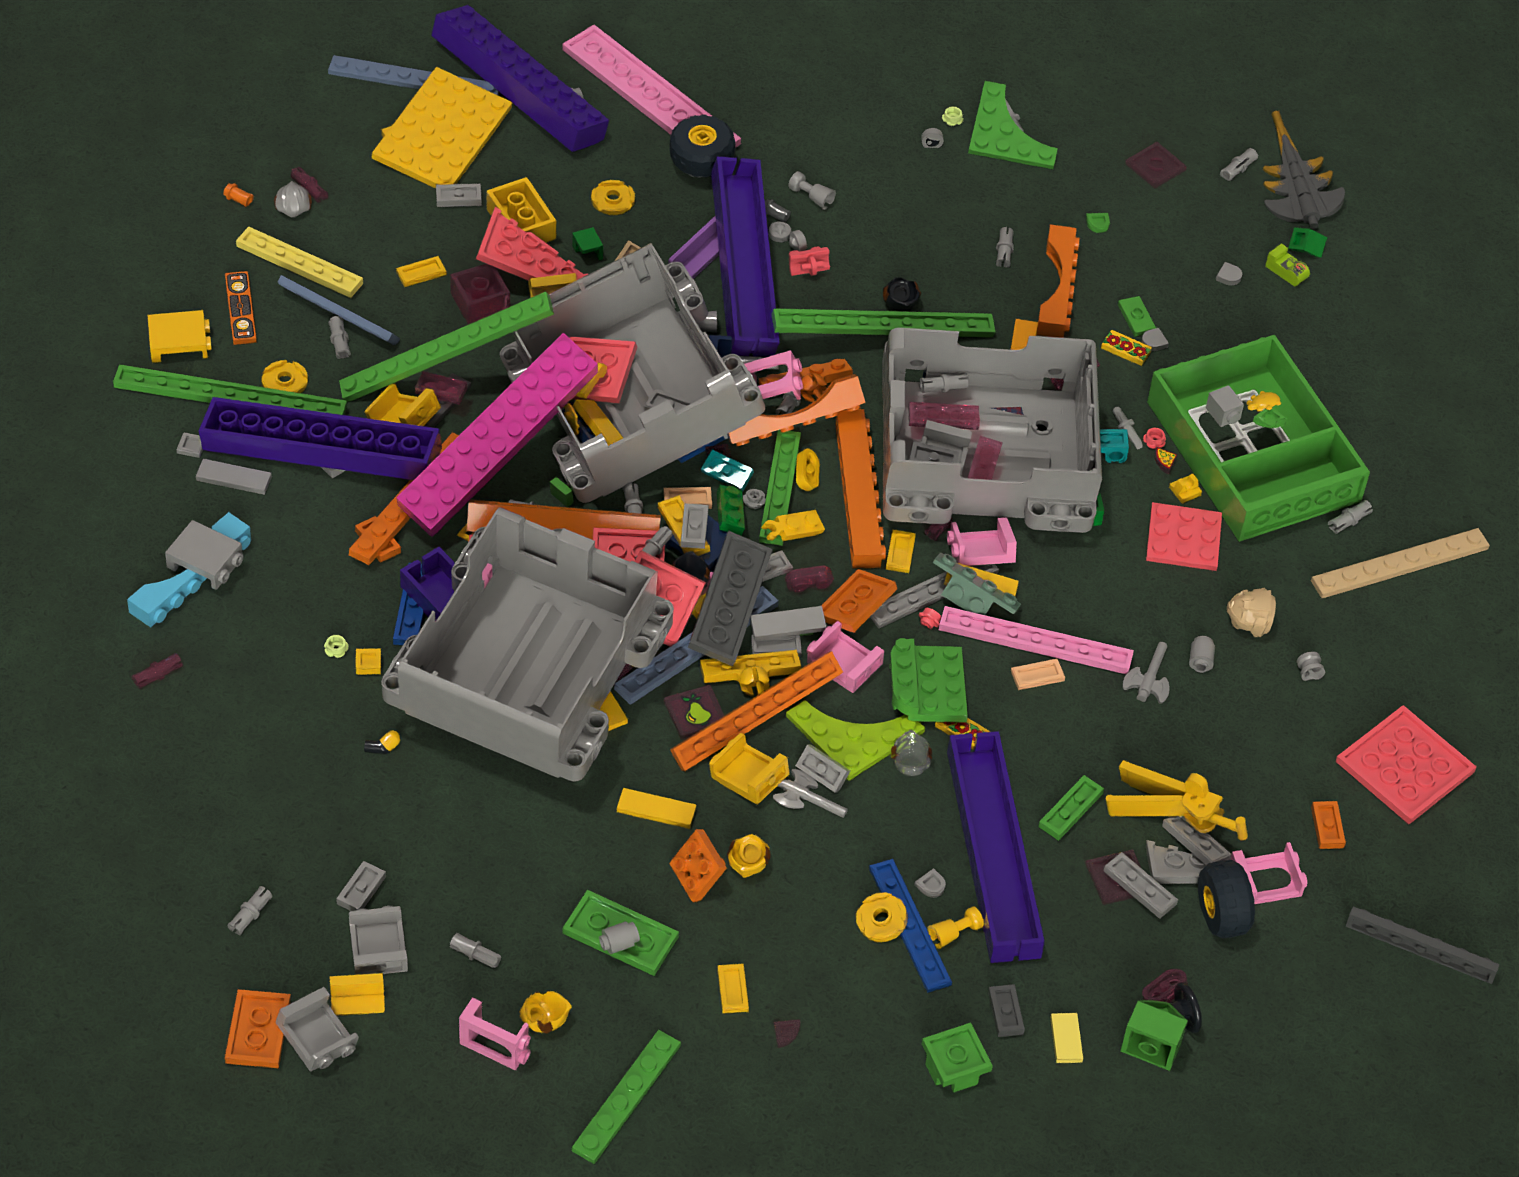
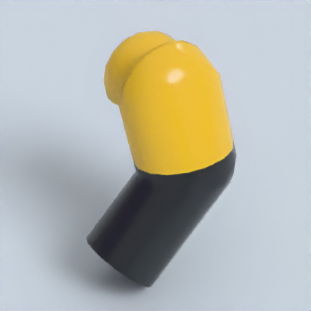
(384, 745)

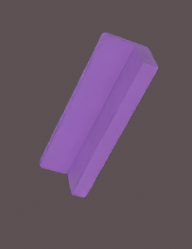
(699, 250)

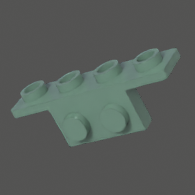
(970, 590)

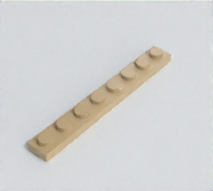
(1399, 563)

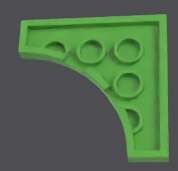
(1000, 138)

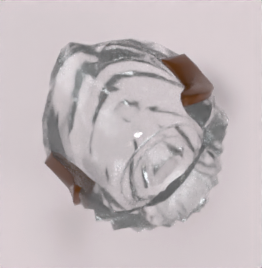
(911, 754)

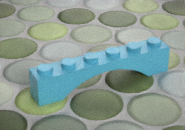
(155, 600)

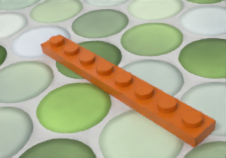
(384, 526)
(756, 711)

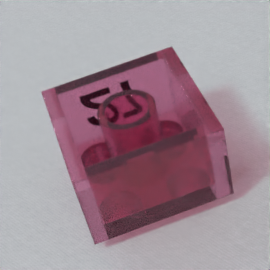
(479, 292)

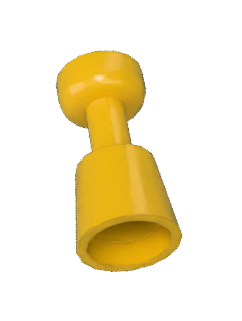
(949, 930)

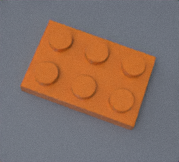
(857, 599)
(253, 1031)

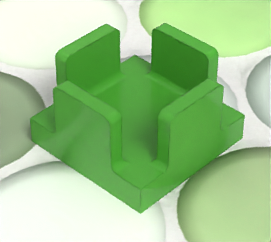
(956, 1057)

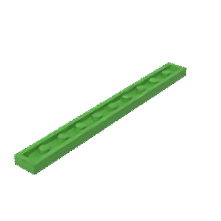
(879, 322)
(446, 347)
(205, 389)

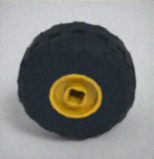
(698, 143)
(1226, 898)

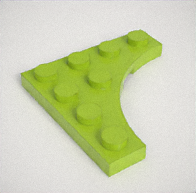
(849, 743)

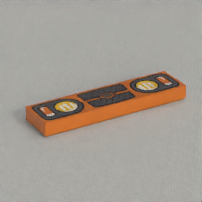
(240, 308)

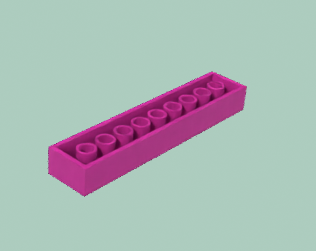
(497, 434)

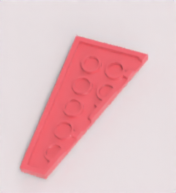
(520, 252)

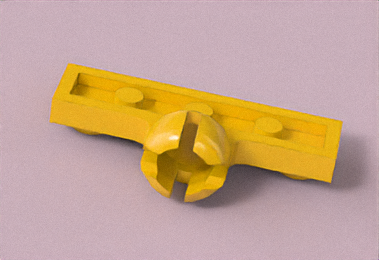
(751, 669)

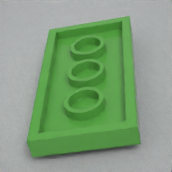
(598, 913)

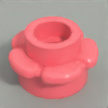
(1155, 433)
(929, 618)

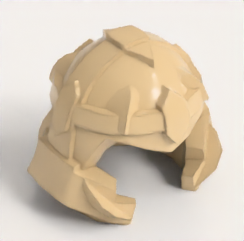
(1252, 611)

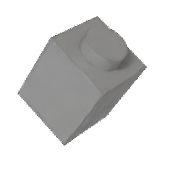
(1224, 406)

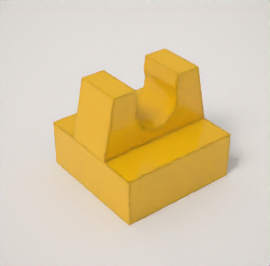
(1186, 488)

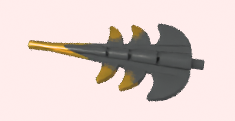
(1304, 198)

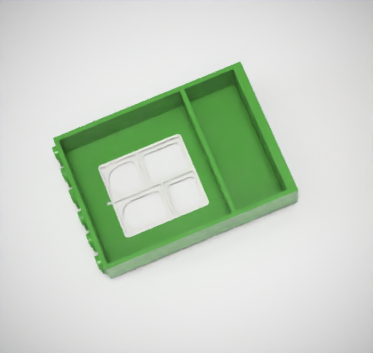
(1271, 487)

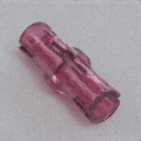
(309, 183)
(157, 670)

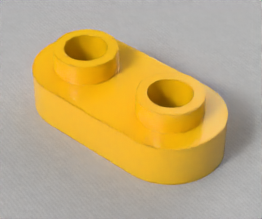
(807, 470)

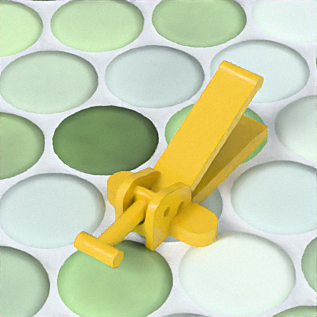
(1172, 798)

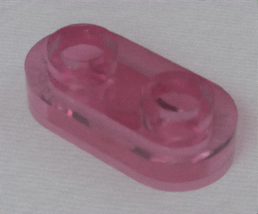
(810, 577)
(1162, 987)

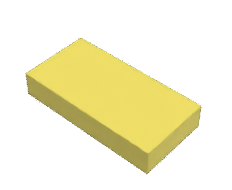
(1066, 1038)

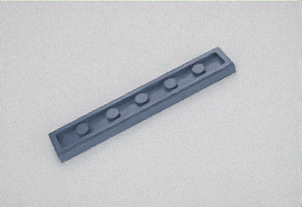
(338, 310)

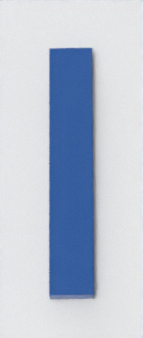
(915, 933)

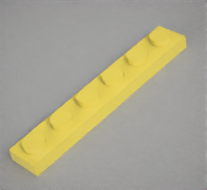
(299, 262)

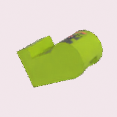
(1287, 266)

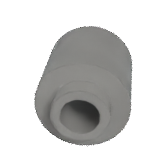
(1202, 654)
(619, 937)

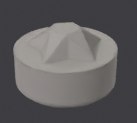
(779, 231)
(797, 240)

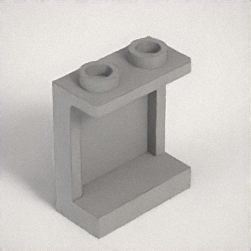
(948, 438)
(205, 553)
(378, 940)
(315, 1030)

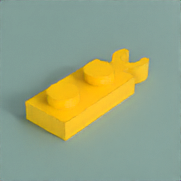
(794, 526)

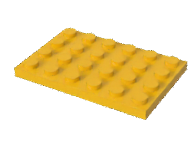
(442, 129)

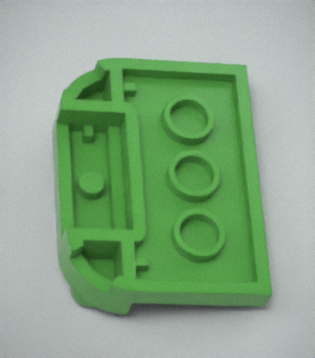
(928, 682)

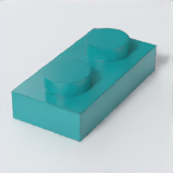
(727, 470)

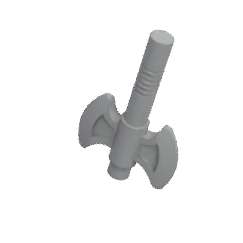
(1147, 683)
(801, 790)

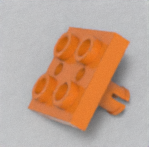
(703, 862)

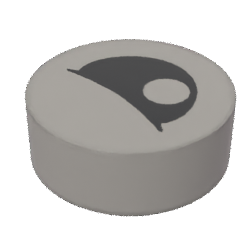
(932, 138)

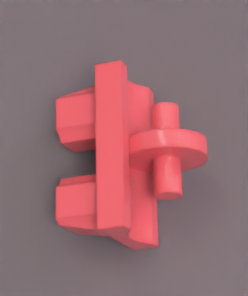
(809, 261)

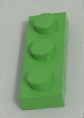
(1071, 807)

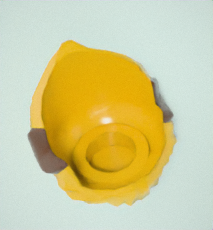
(748, 855)
(545, 1011)

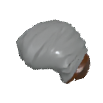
(292, 199)

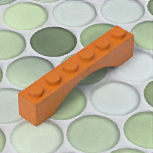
(1054, 312)
(840, 395)

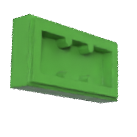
(1136, 315)

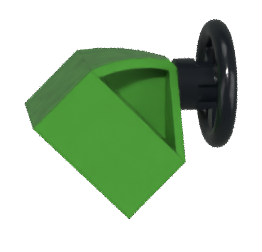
(1159, 1027)

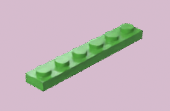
(780, 481)
(626, 1097)

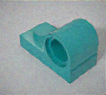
(1114, 444)

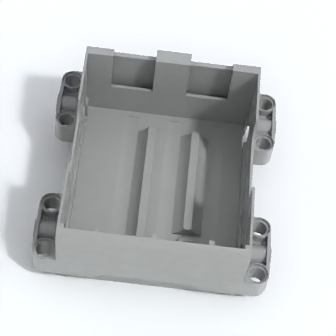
(636, 304)
(1039, 474)
(534, 648)

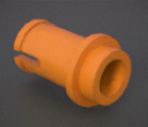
(233, 192)

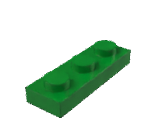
(730, 509)

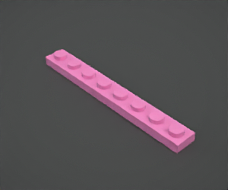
(1036, 640)

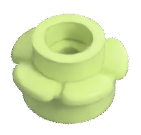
(953, 116)
(336, 641)

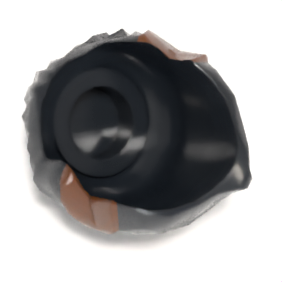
(901, 294)
(693, 565)

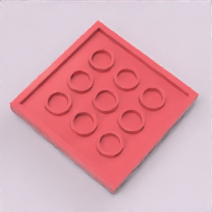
(1406, 764)

